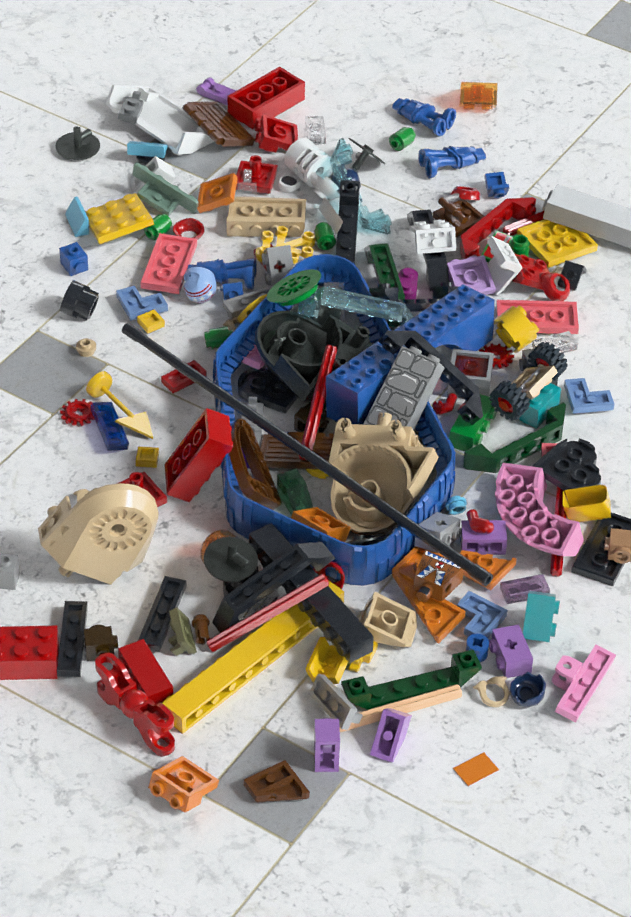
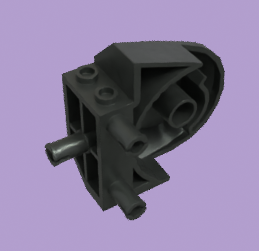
(295, 347)

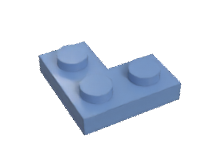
(136, 305)
(584, 401)
(483, 612)

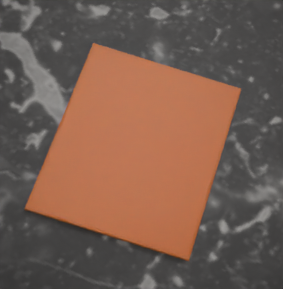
(476, 769)

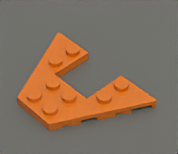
(444, 616)

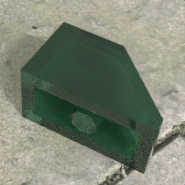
(293, 491)

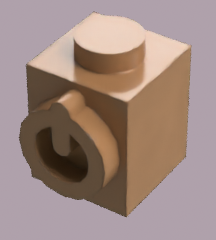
(619, 545)

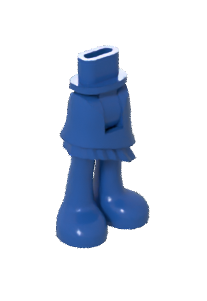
(423, 113)
(452, 156)
(223, 271)

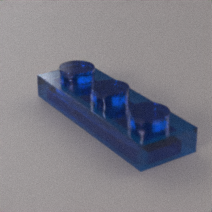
(111, 432)

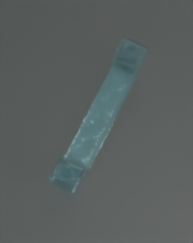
(373, 221)
(354, 303)

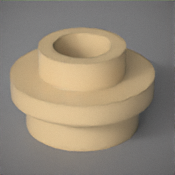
(86, 347)

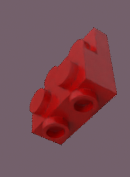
(275, 133)

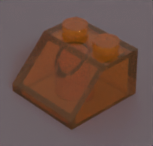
(477, 95)

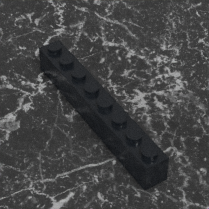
(323, 607)

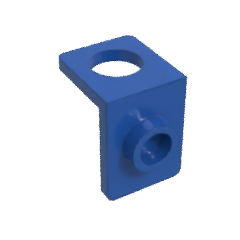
(232, 290)

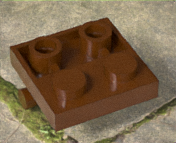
(458, 214)

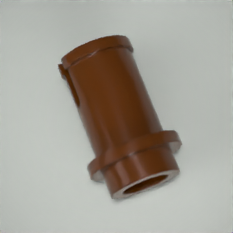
(200, 624)

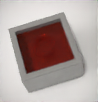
(475, 366)

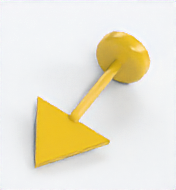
(100, 385)

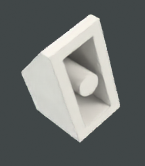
(158, 167)

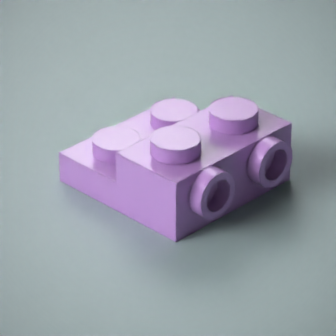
(472, 273)

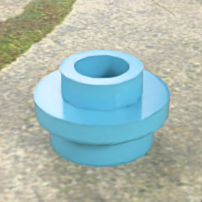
(456, 505)

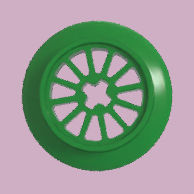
(294, 287)

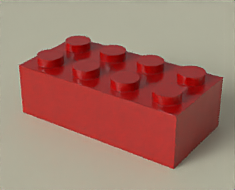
(267, 96)
(198, 455)
(28, 652)

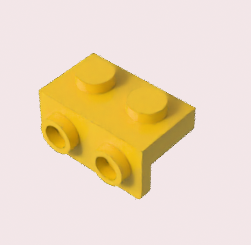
(326, 661)

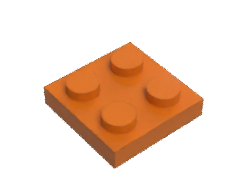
(217, 192)

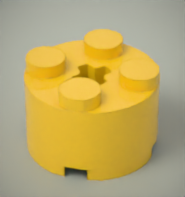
(515, 328)

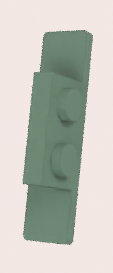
(161, 193)

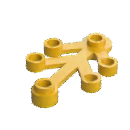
(307, 241)

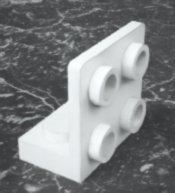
(434, 237)
(503, 265)

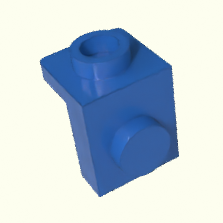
(496, 184)

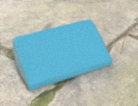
(146, 149)
(77, 218)

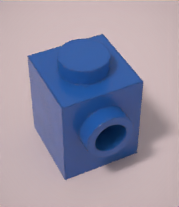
(73, 259)

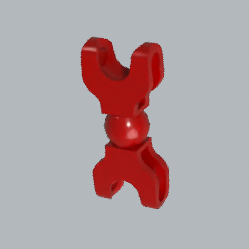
(135, 704)

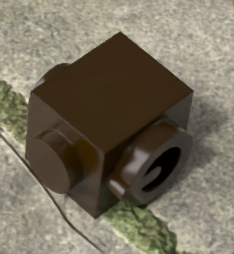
(301, 417)
(99, 641)

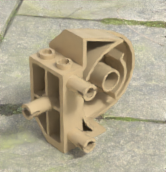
(384, 461)
(102, 532)

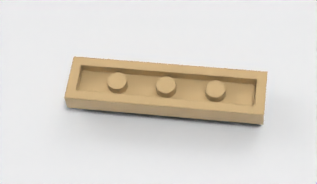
(256, 225)

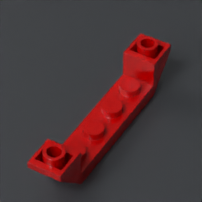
(512, 207)

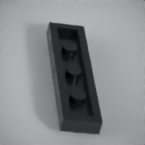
(159, 617)
(72, 639)

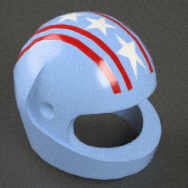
(200, 285)

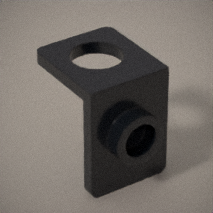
(572, 273)

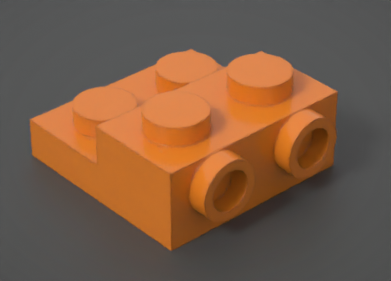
(322, 522)
(182, 783)

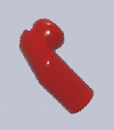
(442, 408)
(479, 524)

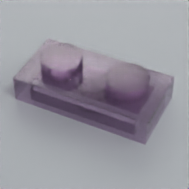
(518, 589)

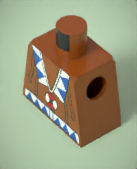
(436, 577)

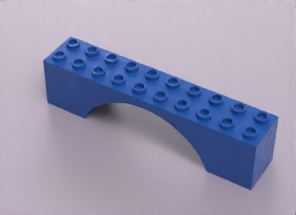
(456, 321)

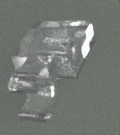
(247, 188)

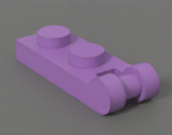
(214, 91)

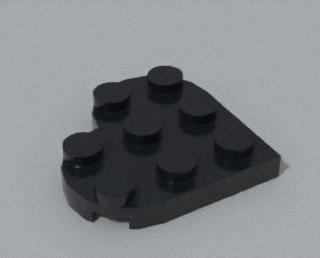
(267, 389)
(571, 465)

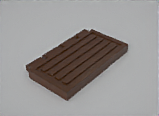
(218, 123)
(280, 456)

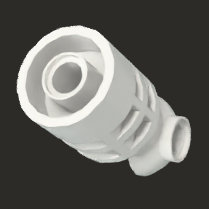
(312, 167)

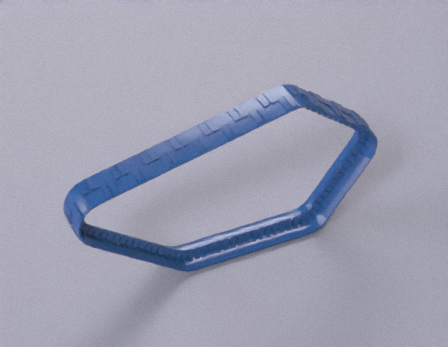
(359, 563)

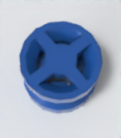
(480, 645)

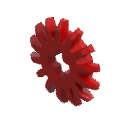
(505, 357)
(69, 412)

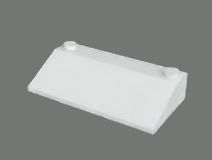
(161, 119)

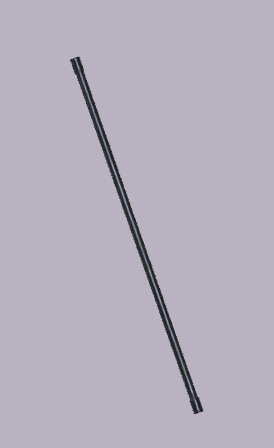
(471, 568)

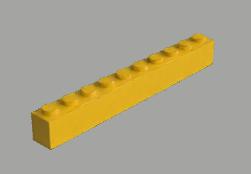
(240, 665)

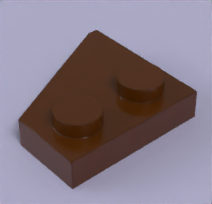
(276, 784)

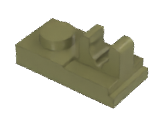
(183, 637)

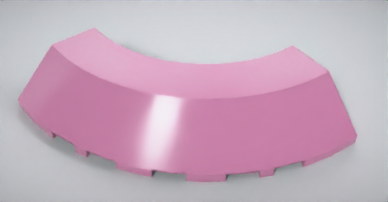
(521, 505)

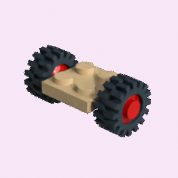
(545, 366)

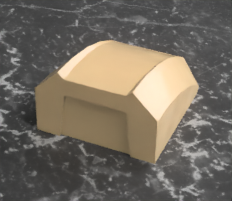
(389, 621)

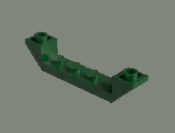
(385, 270)
(482, 460)
(462, 669)

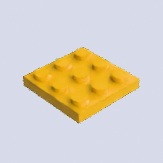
(118, 218)
(557, 242)

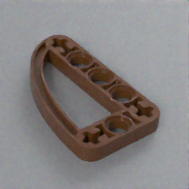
(261, 487)

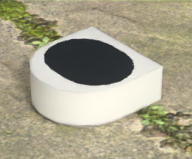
(289, 183)

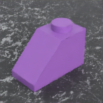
(390, 734)

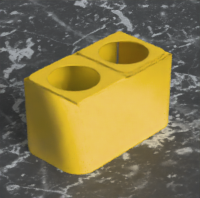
(587, 503)

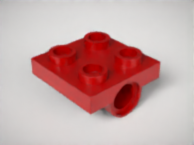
(531, 272)

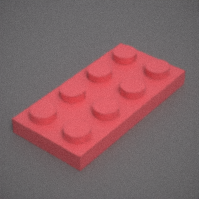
(168, 263)
(549, 316)

